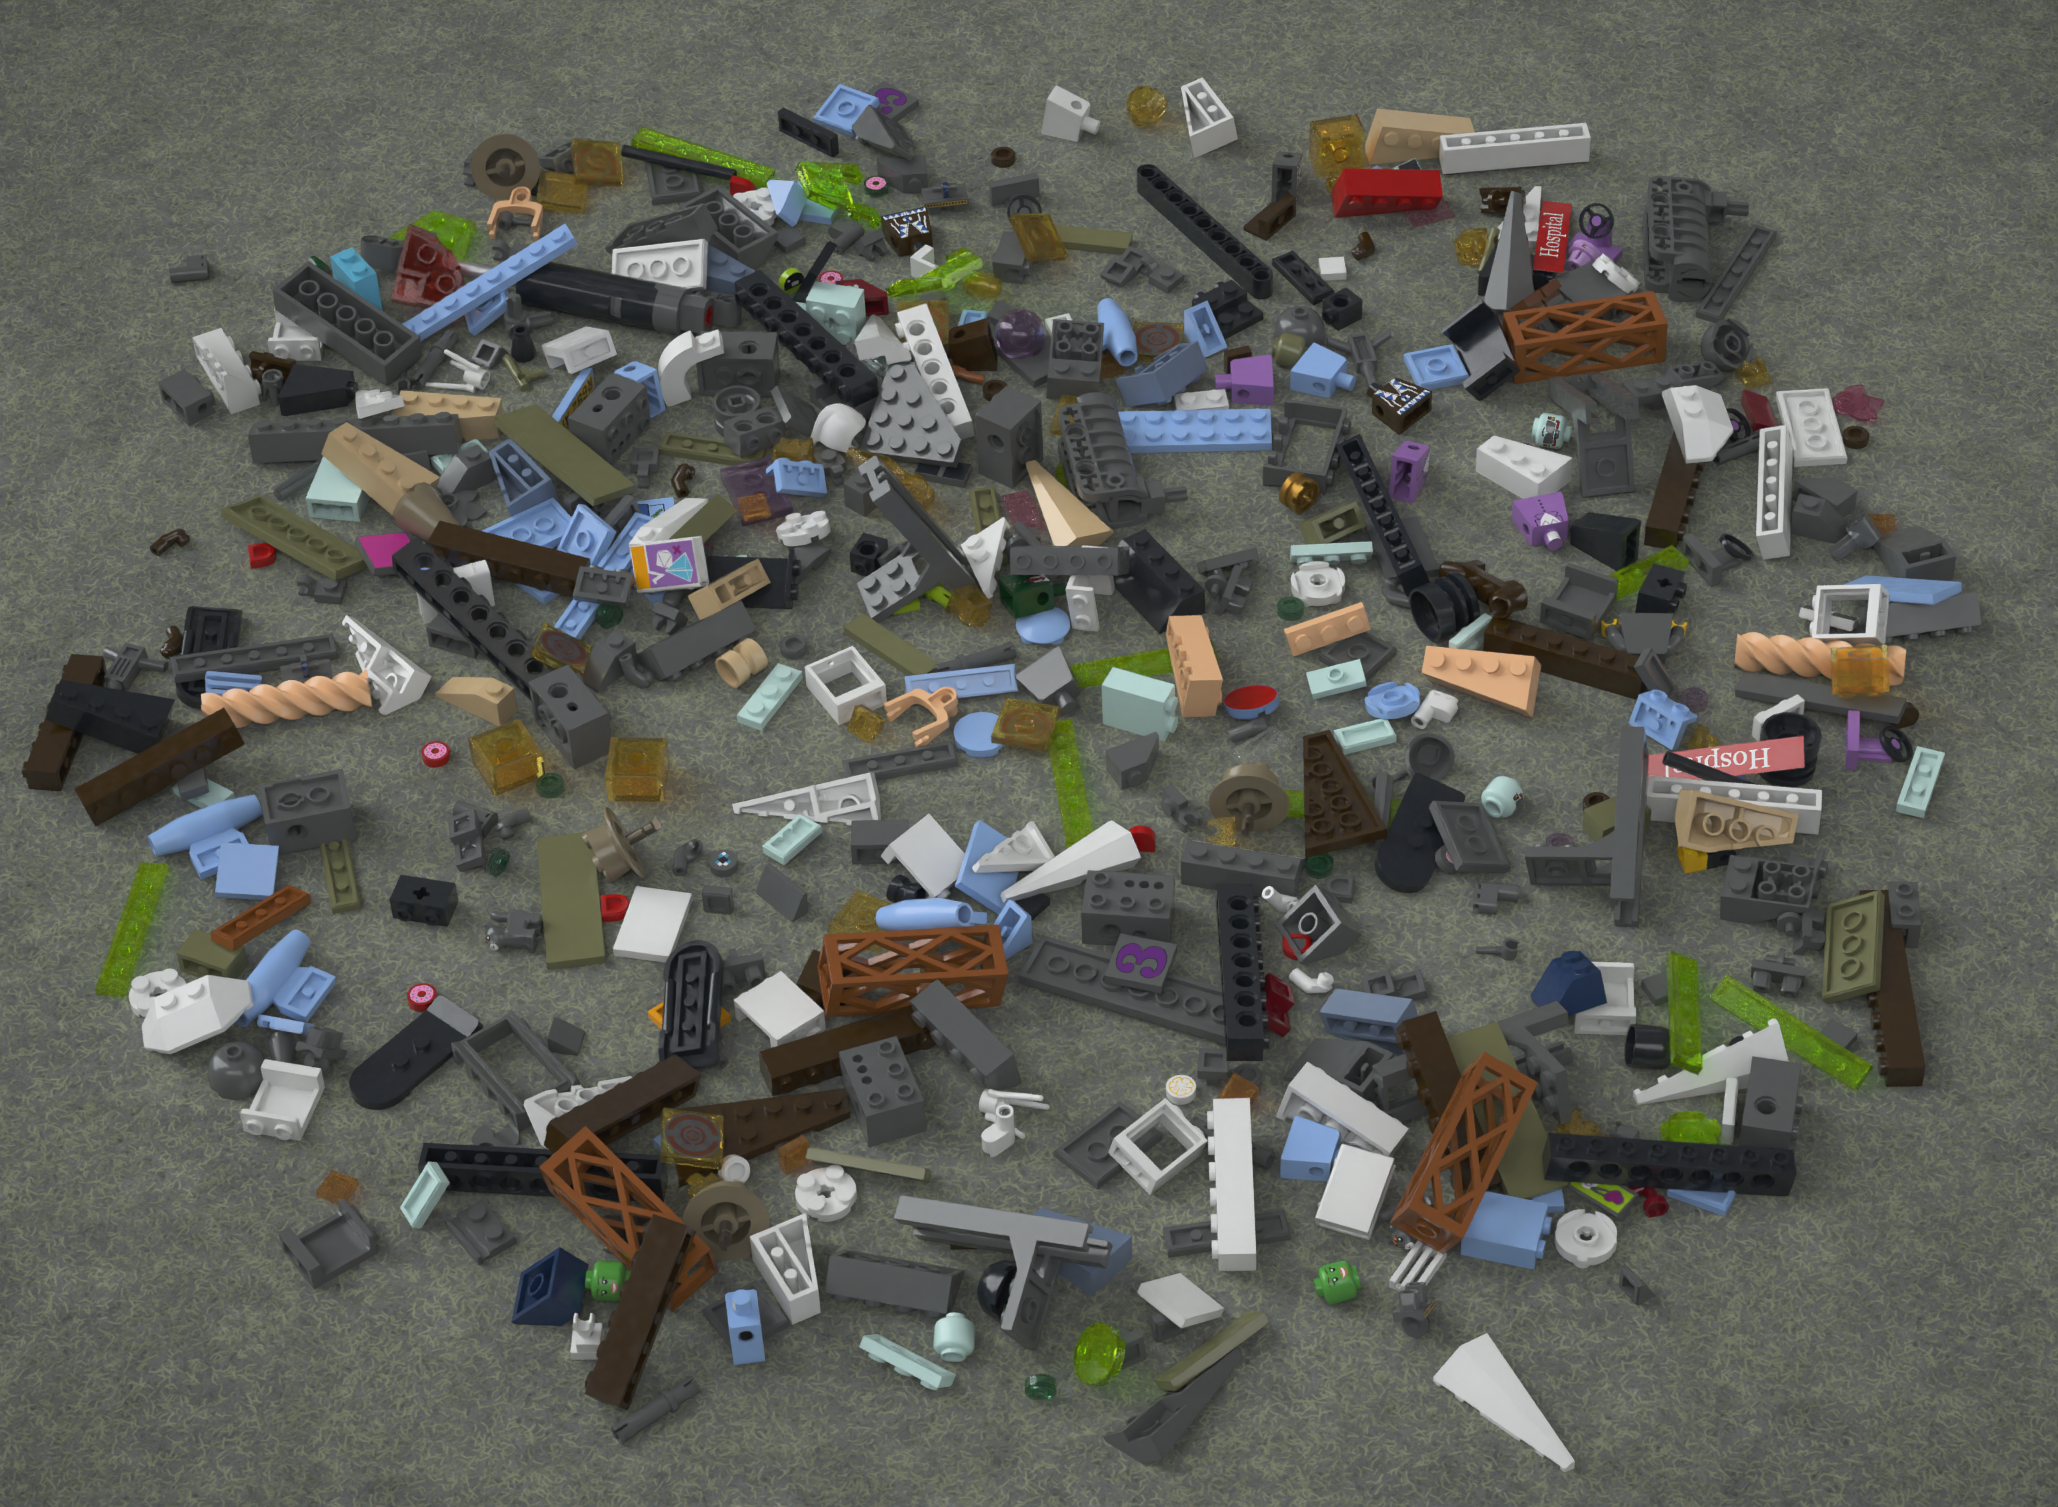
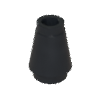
(522, 344)

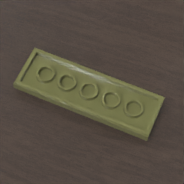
(564, 455)
(295, 537)
(570, 902)
(1522, 1162)

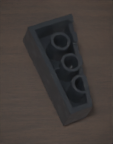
(111, 715)

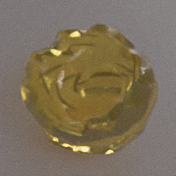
(1145, 106)
(919, 489)

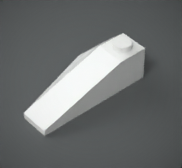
(668, 522)
(551, 1104)

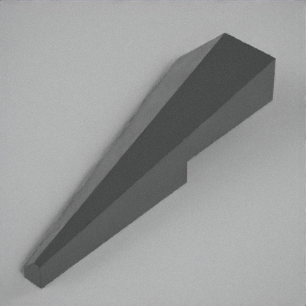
(1512, 265)
(1168, 1417)

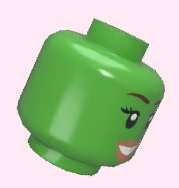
(606, 1280)
(1337, 1282)

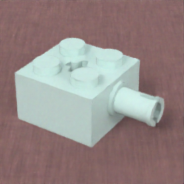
(837, 310)

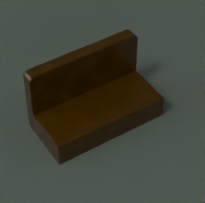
(1272, 218)

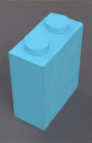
(357, 275)

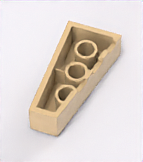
(1410, 135)
(474, 412)
(374, 466)

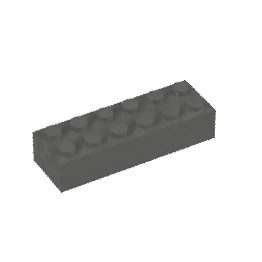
(347, 323)

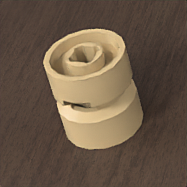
(738, 663)

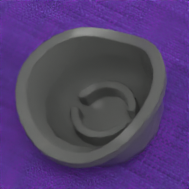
(1429, 755)

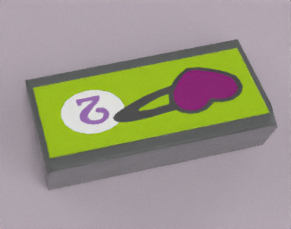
(1611, 1198)

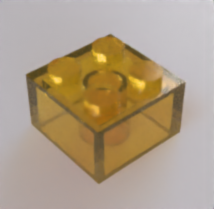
(1336, 144)
(1860, 670)
(506, 757)
(637, 769)

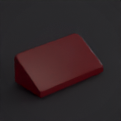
(1757, 410)

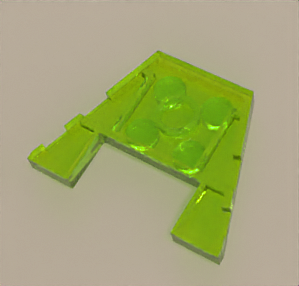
(827, 186)
(451, 231)
(959, 265)

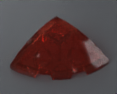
(425, 270)

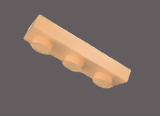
(1327, 629)

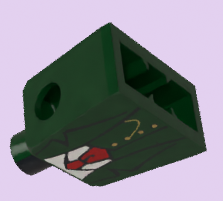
(1029, 593)

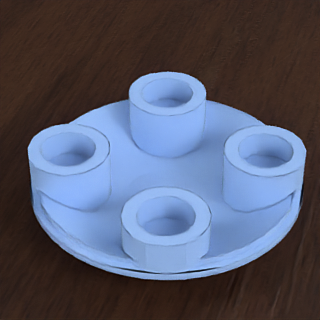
(1044, 627)

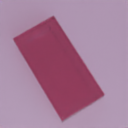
(1021, 508)

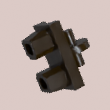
(1496, 198)
(265, 361)

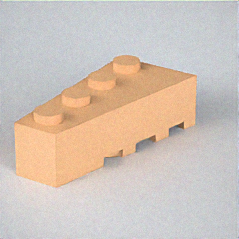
(1194, 666)
(1489, 676)

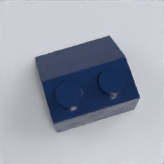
(1572, 983)
(551, 1290)

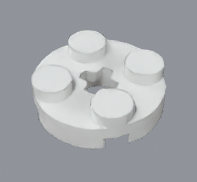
(760, 200)
(1617, 275)
(800, 529)
(1330, 588)
(147, 986)
(826, 1179)
(1584, 1252)

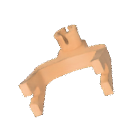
(519, 202)
(940, 703)

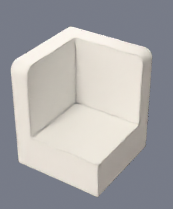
(922, 261)

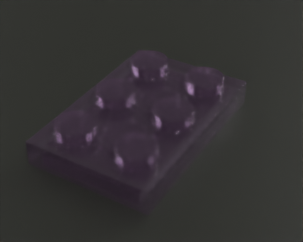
(751, 479)

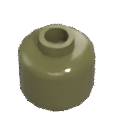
(1288, 349)

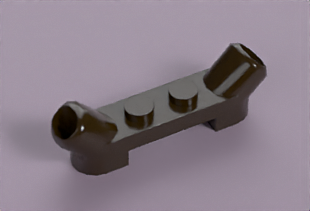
(1500, 596)

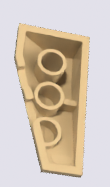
(1722, 823)

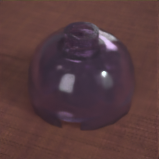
(1020, 333)

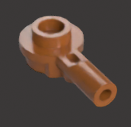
(969, 376)

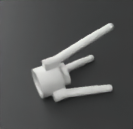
(473, 375)
(992, 1099)

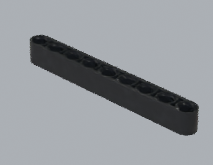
(1205, 232)

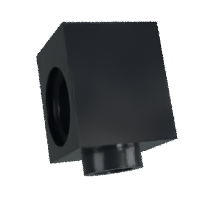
(1342, 309)
(865, 554)

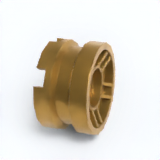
(1299, 492)

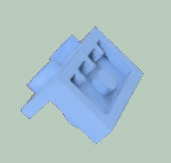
(798, 477)
(1661, 718)

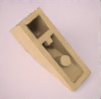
(729, 589)
(482, 697)

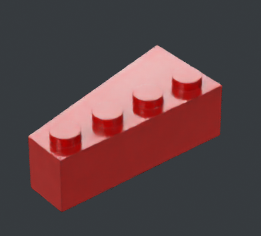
(1385, 191)

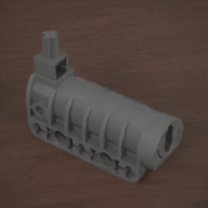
(1683, 236)
(1103, 466)

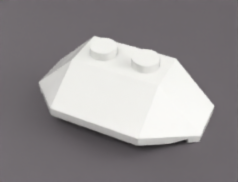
(1698, 421)
(194, 1012)

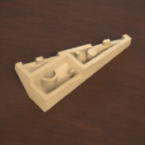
(1065, 515)

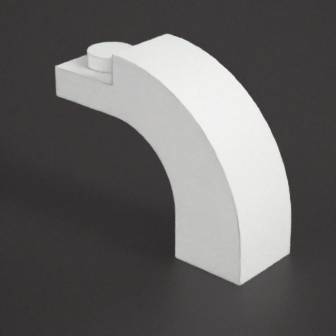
(679, 357)

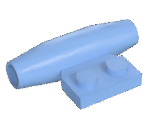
(1118, 332)
(205, 830)
(928, 915)
(281, 981)

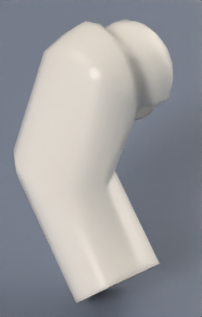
(1280, 902)
(1311, 985)

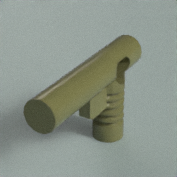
(1492, 241)
(523, 375)

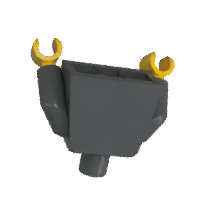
(1645, 631)

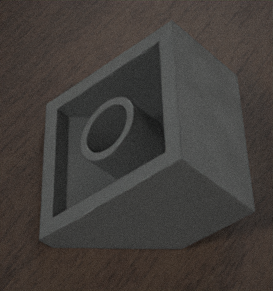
(1323, 921)

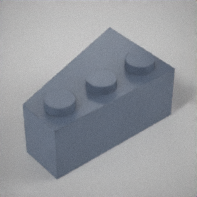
(723, 271)
(1164, 377)
(520, 478)
(1367, 1017)
(1093, 1278)

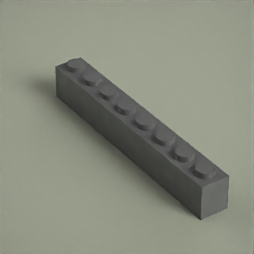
(306, 439)

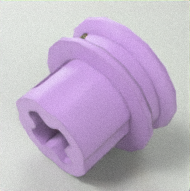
(1581, 254)

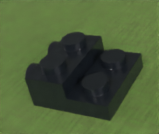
(1230, 307)

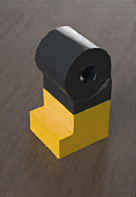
(1695, 860)

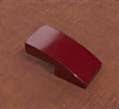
(1278, 1003)

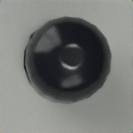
(1651, 1047)

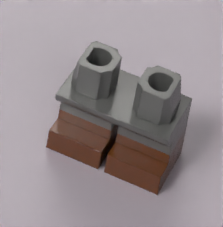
(1543, 297)

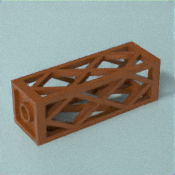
(1643, 330)
(883, 969)
(569, 1167)
(1433, 1225)

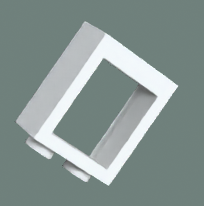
(1876, 615)
(840, 708)
(1138, 1164)

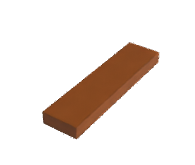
(260, 917)

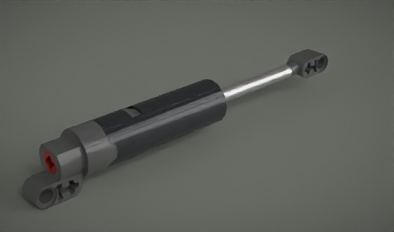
(595, 293)

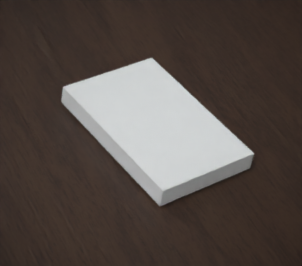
(652, 924)

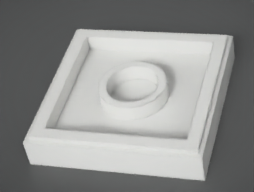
(1180, 1300)

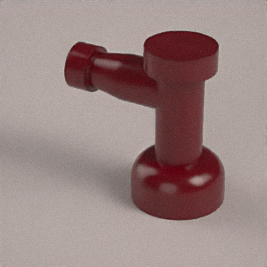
(1655, 1204)

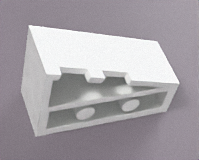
(1207, 118)
(1523, 468)
(788, 1267)

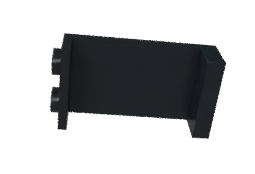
(1482, 349)
(780, 571)

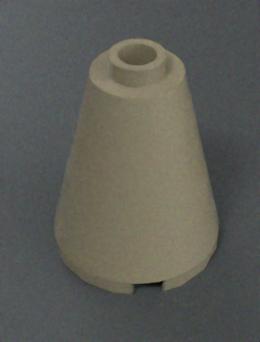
(422, 511)

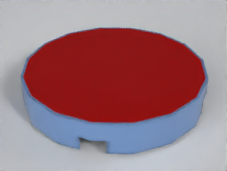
(1251, 700)

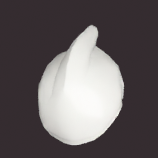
(837, 427)

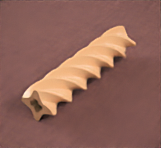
(1805, 656)
(291, 699)

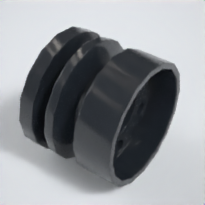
(1444, 606)
(1793, 725)

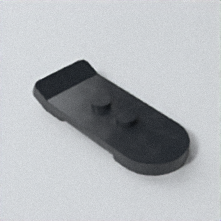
(206, 631)
(1413, 838)
(692, 1004)
(411, 1055)

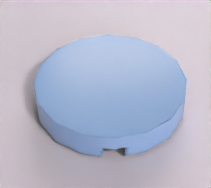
(1392, 701)
(974, 734)

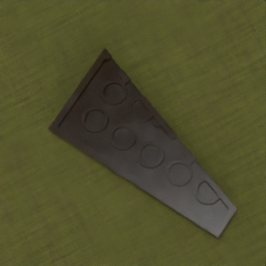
(1334, 801)
(760, 1124)

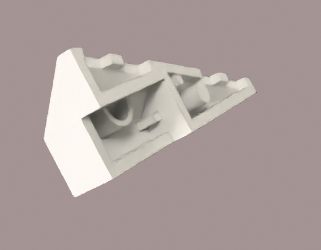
(879, 340)
(393, 675)
(836, 801)
(1105, 849)
(1717, 1065)
(1488, 1383)

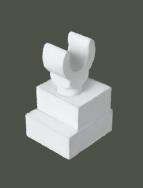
(586, 1338)

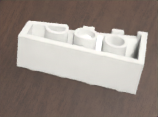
(227, 370)
(1335, 1105)

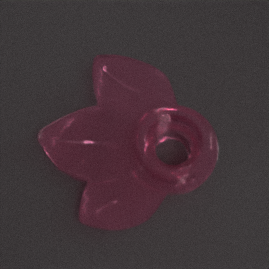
(1857, 404)

